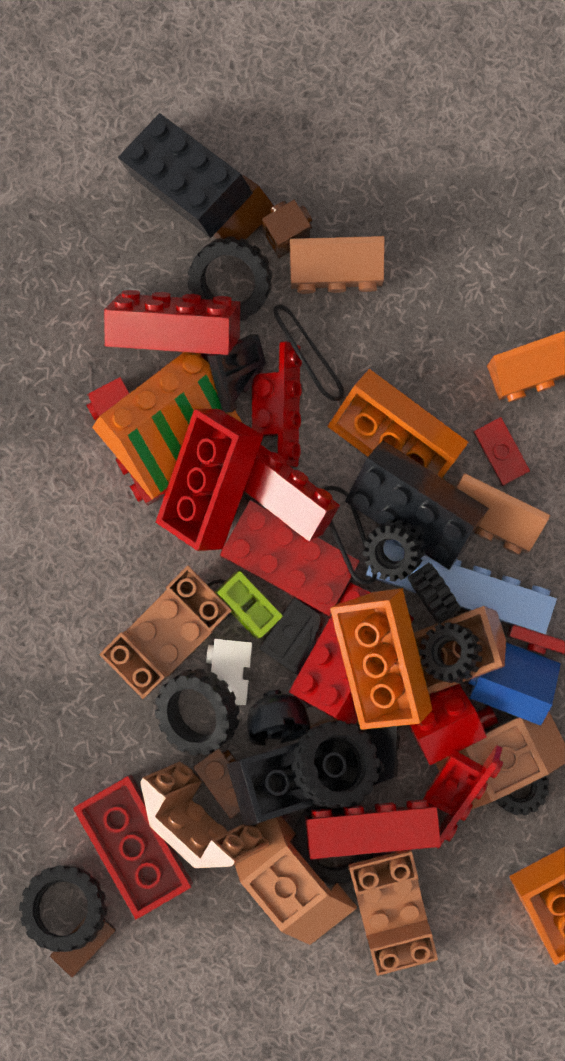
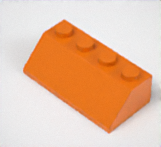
(528, 367)
(381, 412)
(382, 660)

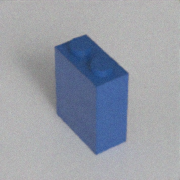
(521, 687)

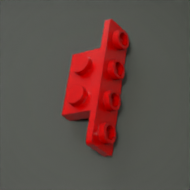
(278, 402)
(458, 785)

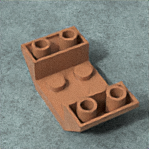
(166, 633)
(526, 755)
(188, 826)
(290, 888)
(393, 912)

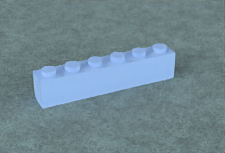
(477, 589)

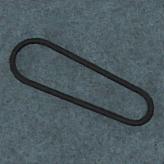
(303, 360)
(340, 545)

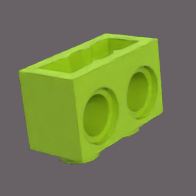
(248, 605)

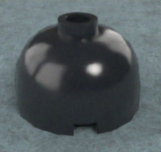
(277, 718)

